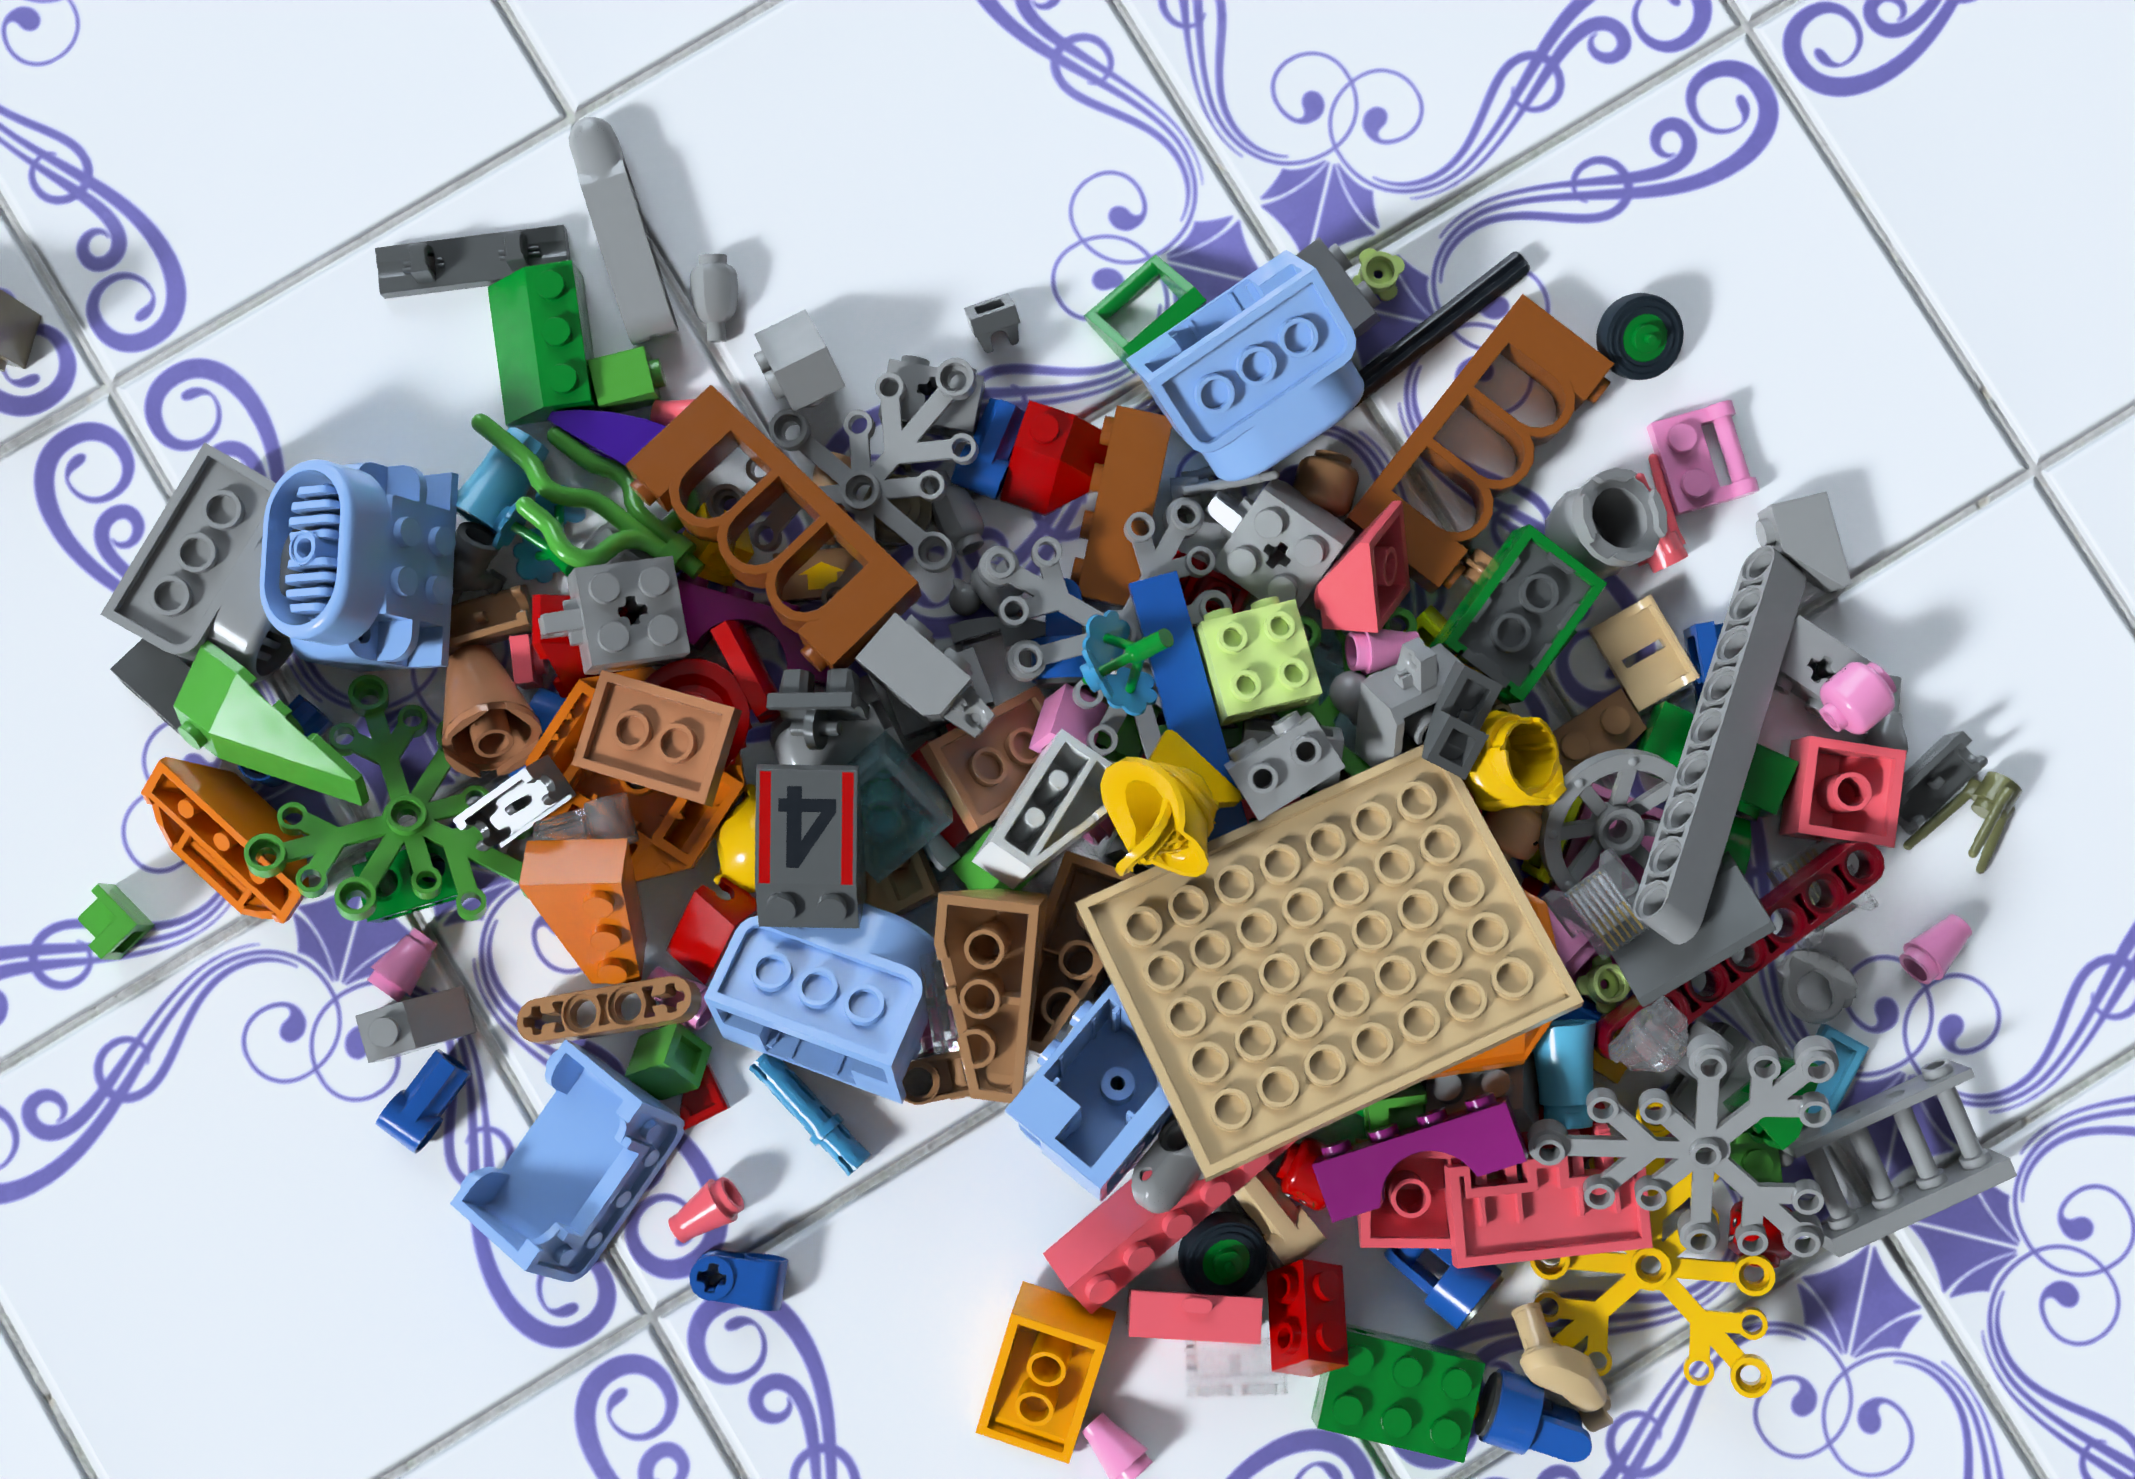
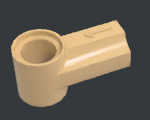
(1283, 1225)

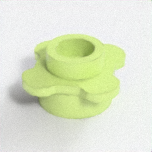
(1381, 261)
(1616, 988)

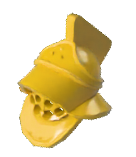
(1166, 806)

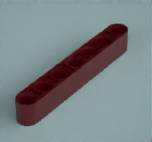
(1799, 919)

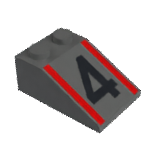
(809, 846)

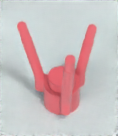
(1670, 547)

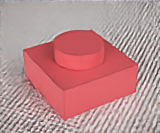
(526, 663)

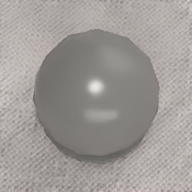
(1608, 522)

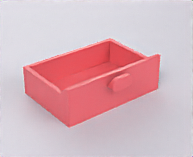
(1194, 1316)

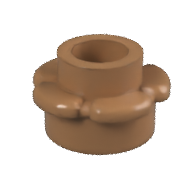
(1475, 565)

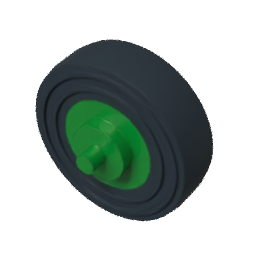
(1640, 336)
(1223, 1255)

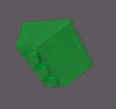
(542, 342)

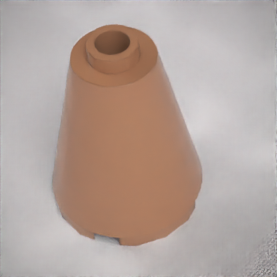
(485, 715)

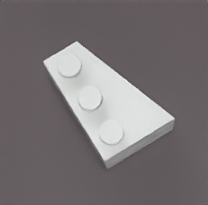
(1048, 811)

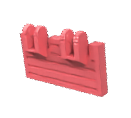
(1540, 1213)

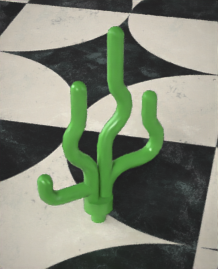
(637, 527)

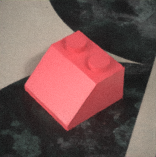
(1368, 577)
(1843, 792)
(1413, 1205)

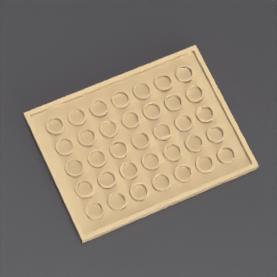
(1326, 959)

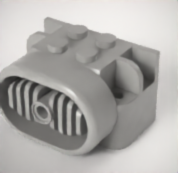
(203, 570)

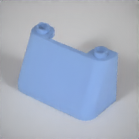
(573, 1169)

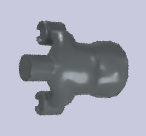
(471, 559)

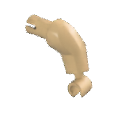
(1561, 1368)

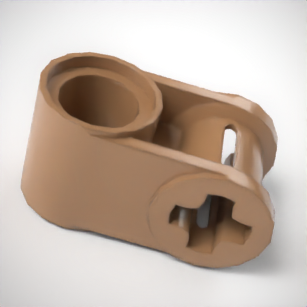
(947, 1078)

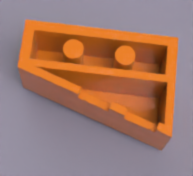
(590, 903)

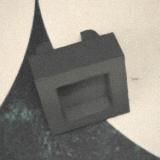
(993, 316)

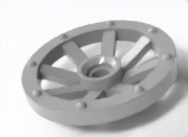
(1630, 827)

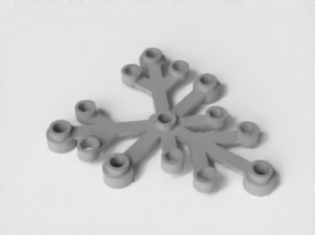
(900, 448)
(1051, 595)
(1641, 1146)

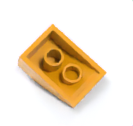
(1045, 1372)

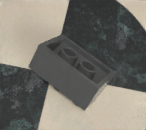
(1729, 925)

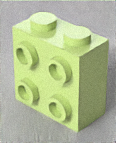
(1257, 660)

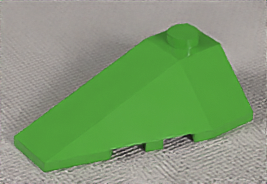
(238, 725)

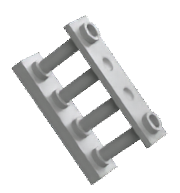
(1934, 1186)

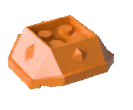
(669, 828)

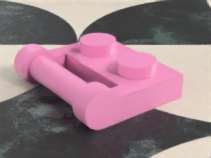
(1687, 460)

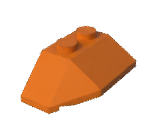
(207, 823)

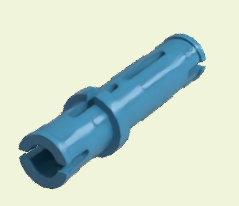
(816, 1118)

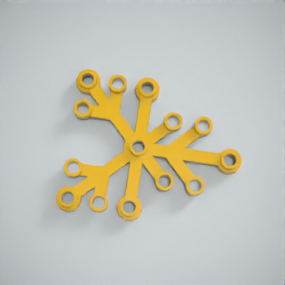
(1706, 1326)

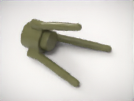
(1992, 800)

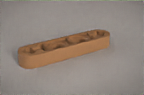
(608, 1010)

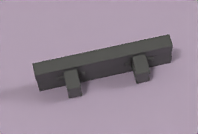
(466, 260)

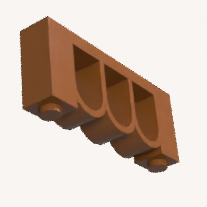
(1546, 353)
(694, 447)

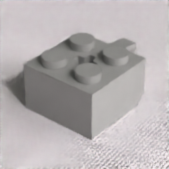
(1256, 531)
(606, 639)
(923, 678)
(1400, 702)

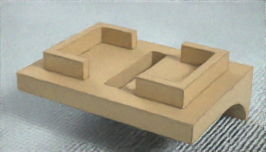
(1656, 674)

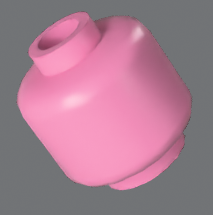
(1857, 697)

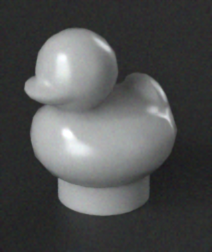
(967, 597)

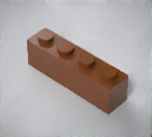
(1124, 486)

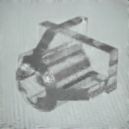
(1652, 1038)

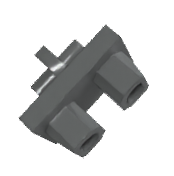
(799, 702)

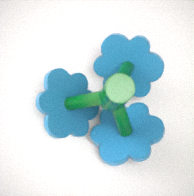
(534, 554)
(1107, 639)

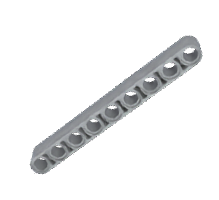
(1719, 747)

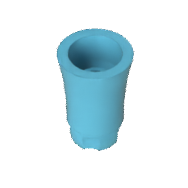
(496, 483)
(1566, 1071)

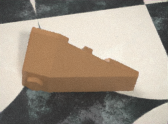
(991, 970)

